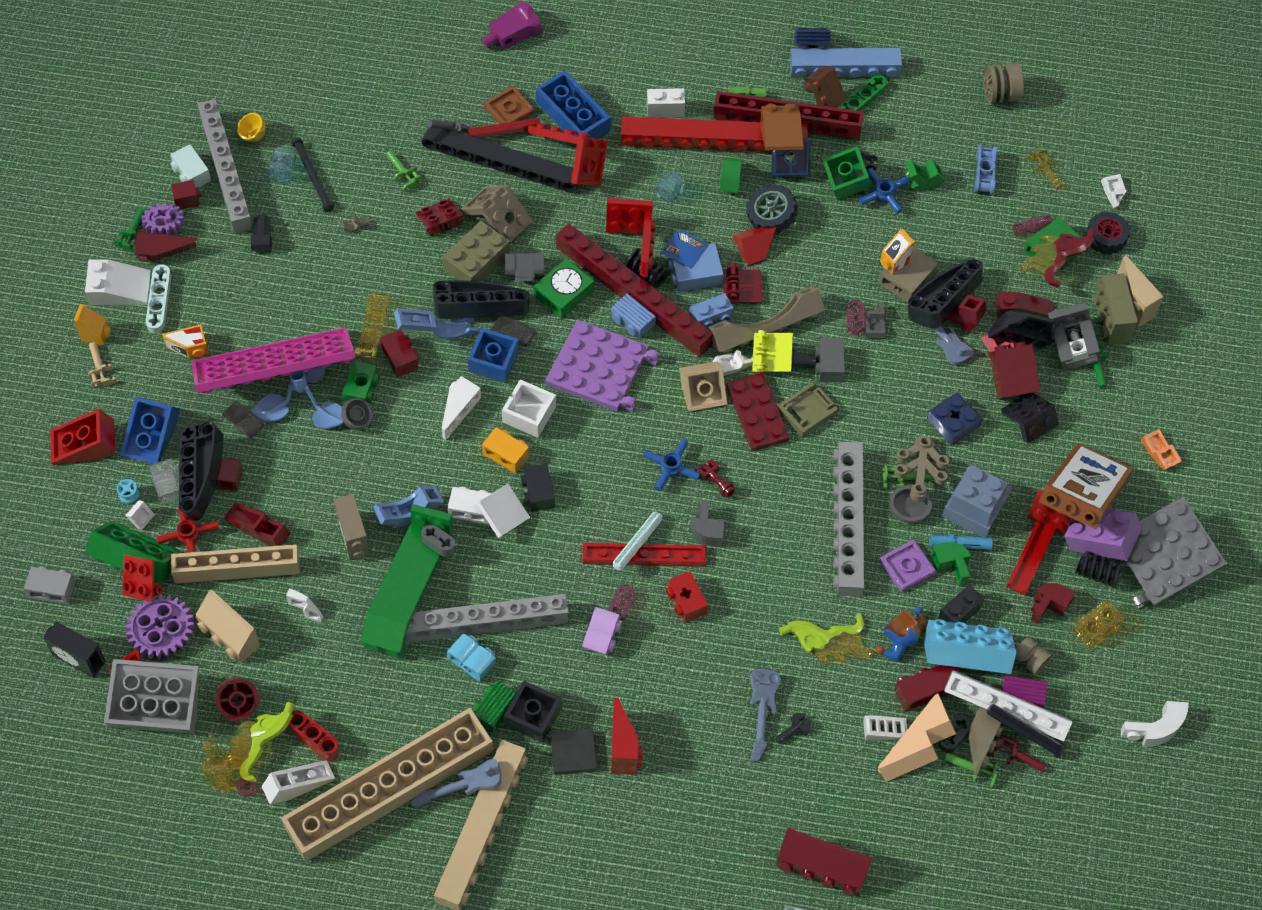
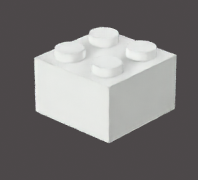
(531, 408)

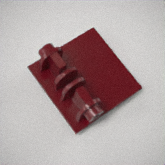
(438, 214)
(742, 285)

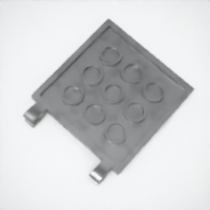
(1172, 554)

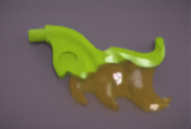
(832, 642)
(249, 744)

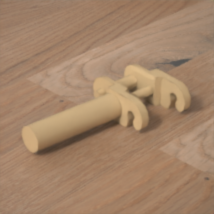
(100, 368)

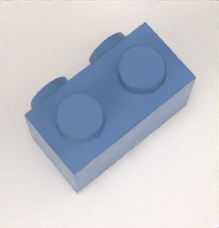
(712, 311)

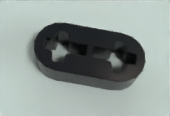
(958, 737)

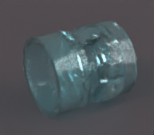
(282, 164)

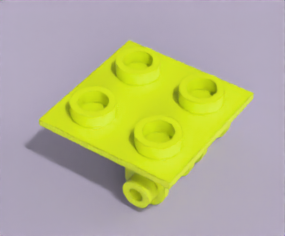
(772, 352)

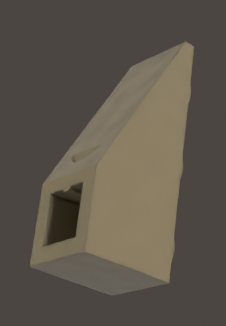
(981, 738)

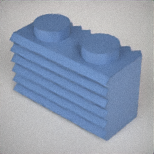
(633, 316)

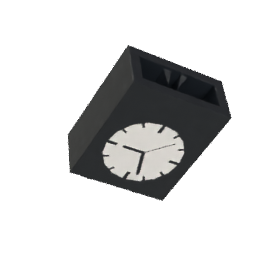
(74, 649)

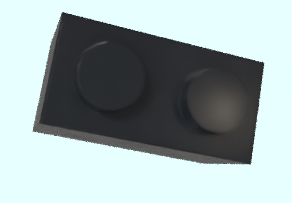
(538, 487)
(962, 606)

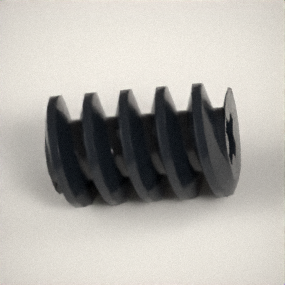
(655, 276)
(1098, 568)

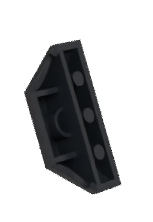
(1024, 327)

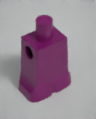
(513, 26)

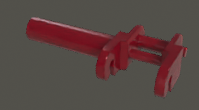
(1014, 752)

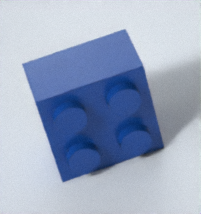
(493, 355)

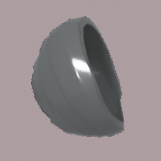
(356, 413)

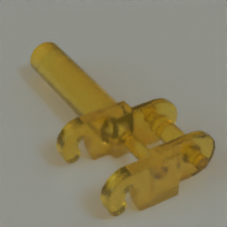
(1044, 166)

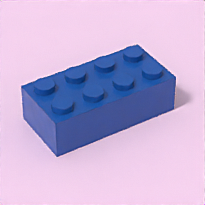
(572, 106)

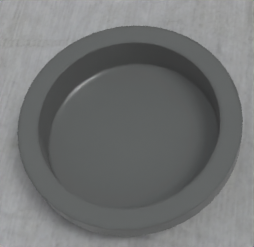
(907, 509)

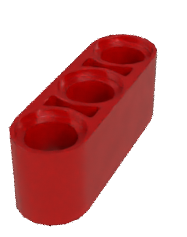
(316, 744)

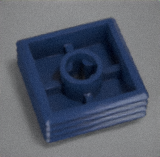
(812, 36)
(797, 168)
(962, 424)

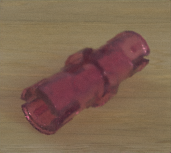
(1031, 224)

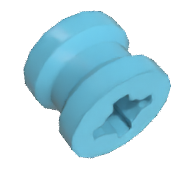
(126, 486)

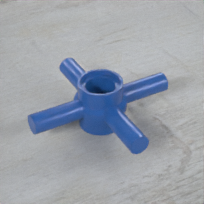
(884, 191)
(671, 458)

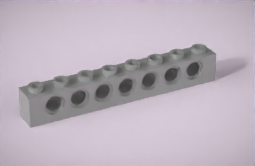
(225, 166)
(849, 584)
(488, 618)

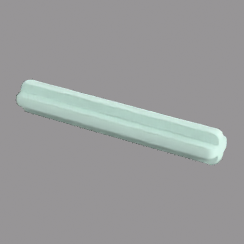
(637, 541)

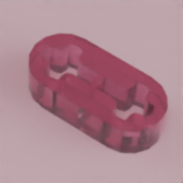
(859, 317)
(626, 604)

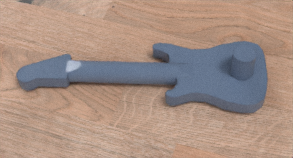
(955, 350)
(764, 687)
(484, 777)

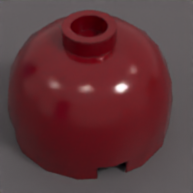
(236, 698)

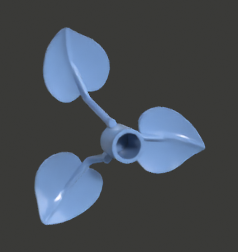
(274, 408)

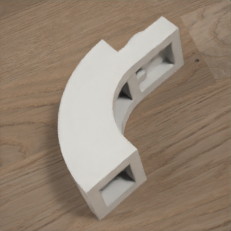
(1160, 731)

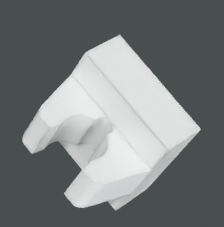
(140, 515)

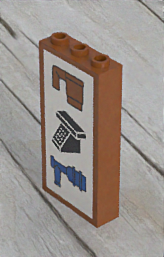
(1086, 485)

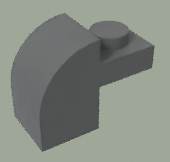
(705, 530)

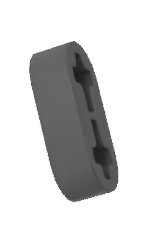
(436, 542)

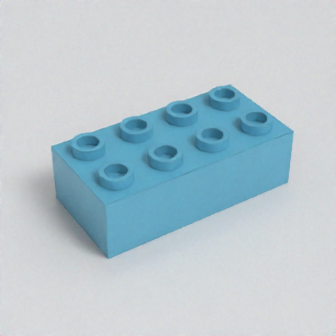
(969, 646)

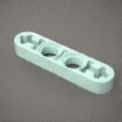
(158, 299)

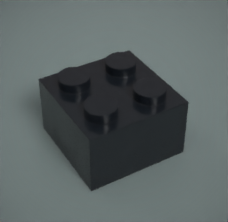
(533, 711)

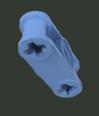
(985, 178)

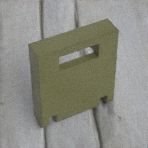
(810, 407)

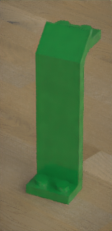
(404, 585)

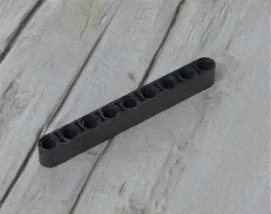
(500, 158)

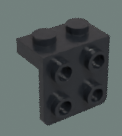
(1033, 415)

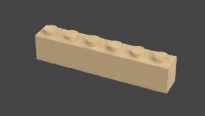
(235, 563)

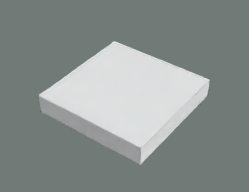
(503, 510)

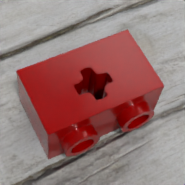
(687, 597)

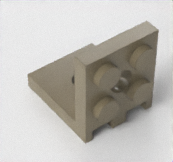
(494, 204)

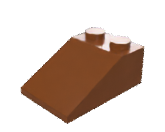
(781, 127)

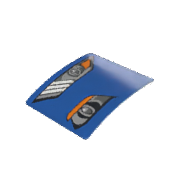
(684, 248)

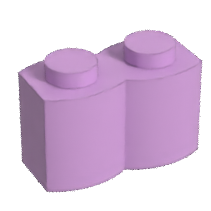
(602, 631)

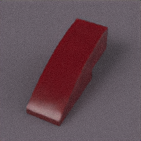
(257, 525)

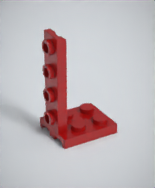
(589, 153)
(633, 217)
(1046, 523)

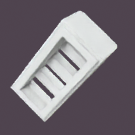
(882, 720)

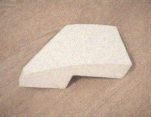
(1114, 189)
(733, 363)
(301, 601)

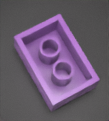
(1111, 539)

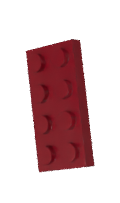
(757, 411)

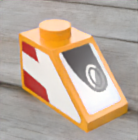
(897, 252)
(187, 342)

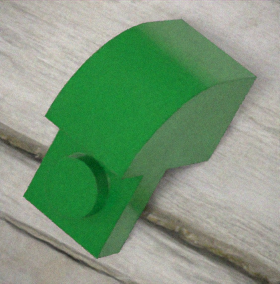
(730, 175)
(924, 176)
(955, 557)

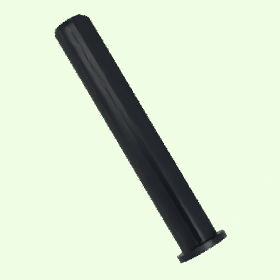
(1026, 730)

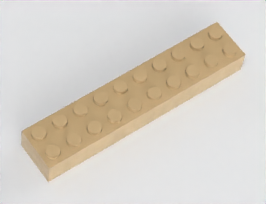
(387, 784)

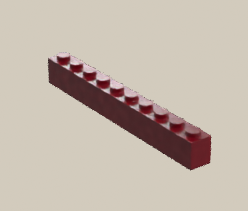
(623, 280)

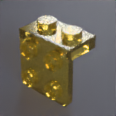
(218, 775)

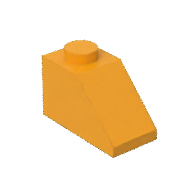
(91, 325)

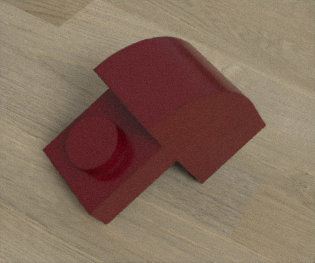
(969, 313)
(1052, 597)

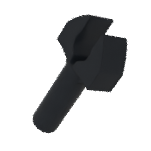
(804, 729)

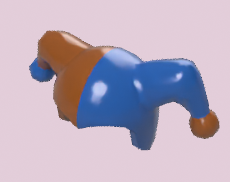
(903, 632)

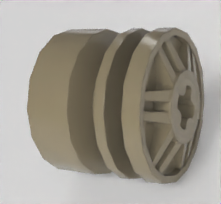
(1003, 83)

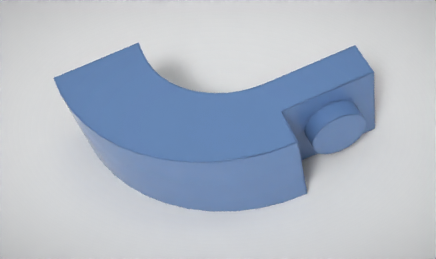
(399, 513)

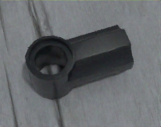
(261, 237)

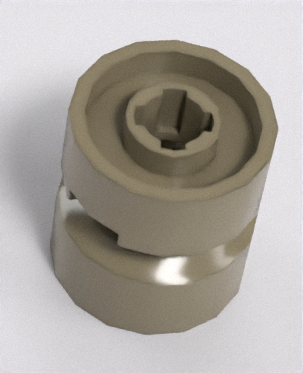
(1032, 656)

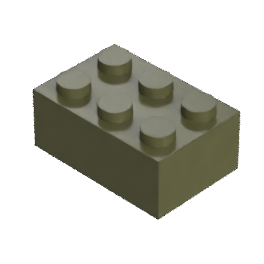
(476, 254)
(1115, 309)

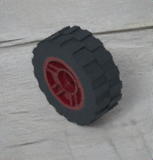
(1117, 232)

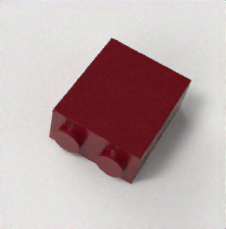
(1014, 370)

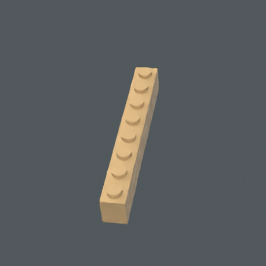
(479, 830)

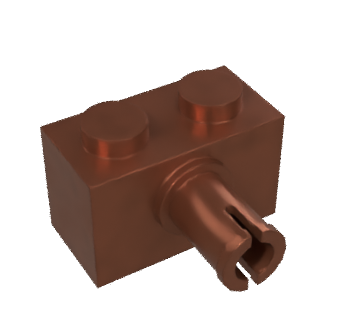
(826, 87)

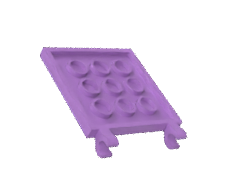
(599, 366)

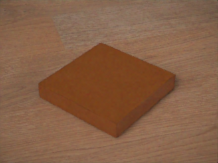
(509, 106)

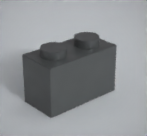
(831, 360)

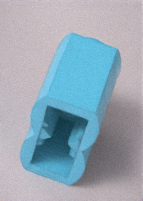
(471, 657)

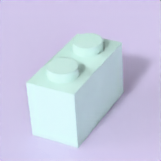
(190, 166)

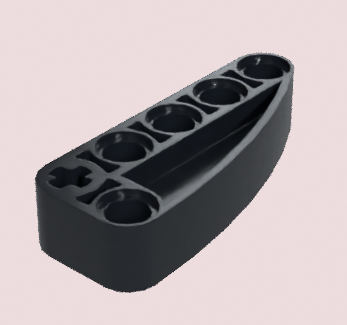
(944, 294)
(478, 299)
(198, 467)

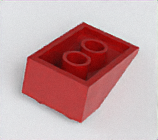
(83, 439)
(625, 748)

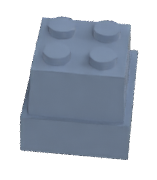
(977, 501)

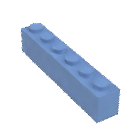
(847, 61)

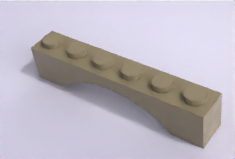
(802, 305)

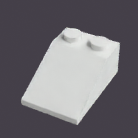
(116, 283)

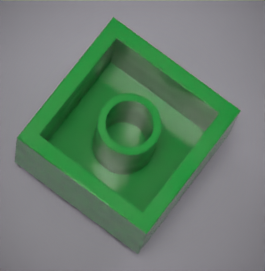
(847, 173)

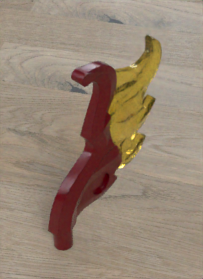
(1052, 254)

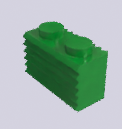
(493, 706)

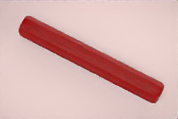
(502, 128)

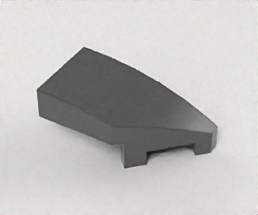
(875, 322)

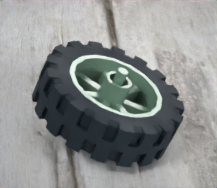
(777, 219)

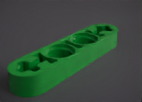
(866, 87)

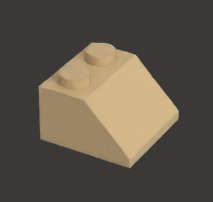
(703, 386)

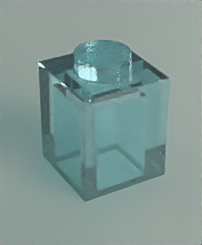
(670, 186)

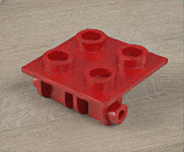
(139, 578)

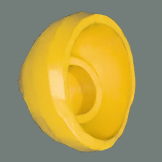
(251, 127)

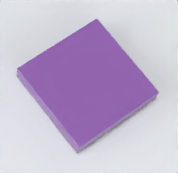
(907, 565)

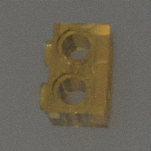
(1095, 621)

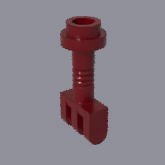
(726, 489)

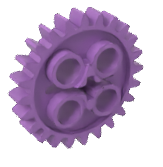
(168, 640)

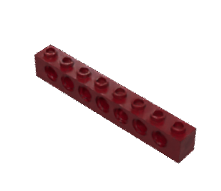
(820, 119)

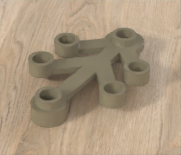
(922, 445)

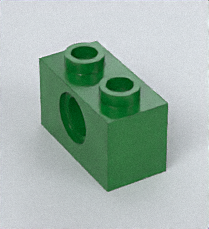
(361, 374)

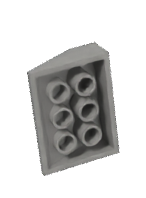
(152, 696)

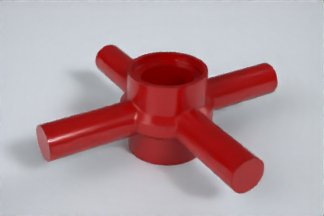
(187, 539)

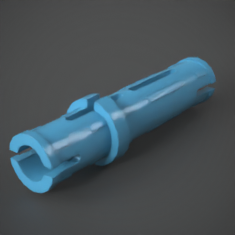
(983, 543)

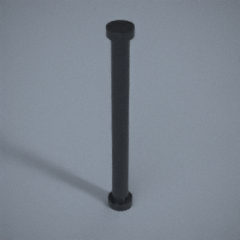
(327, 205)

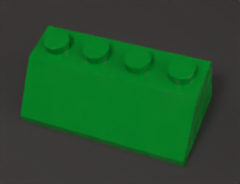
(114, 540)

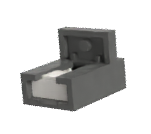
(1070, 323)

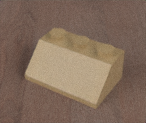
(226, 627)

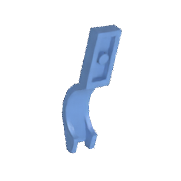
(425, 321)

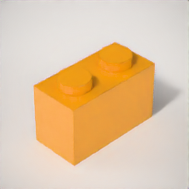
(505, 449)

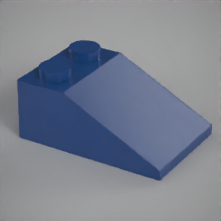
(149, 430)

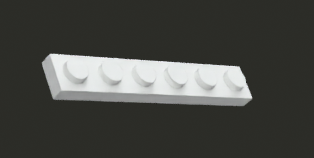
(984, 695)

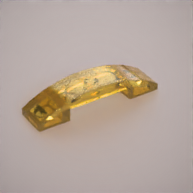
(373, 325)

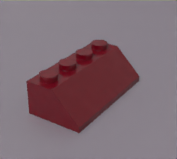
(823, 862)

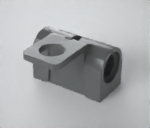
(524, 266)

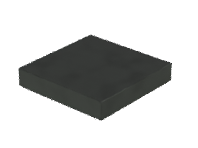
(573, 751)

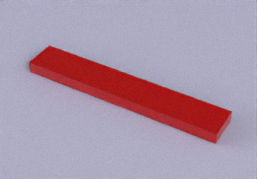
(647, 554)

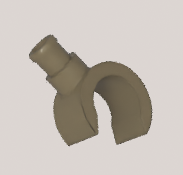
(355, 225)

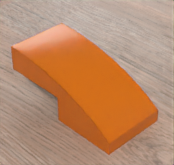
(1161, 452)

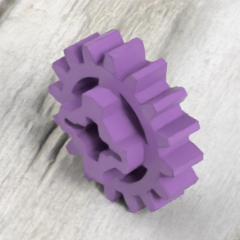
(163, 219)

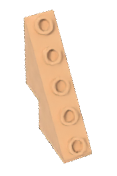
(916, 745)

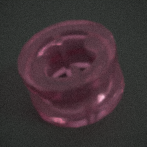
(243, 793)

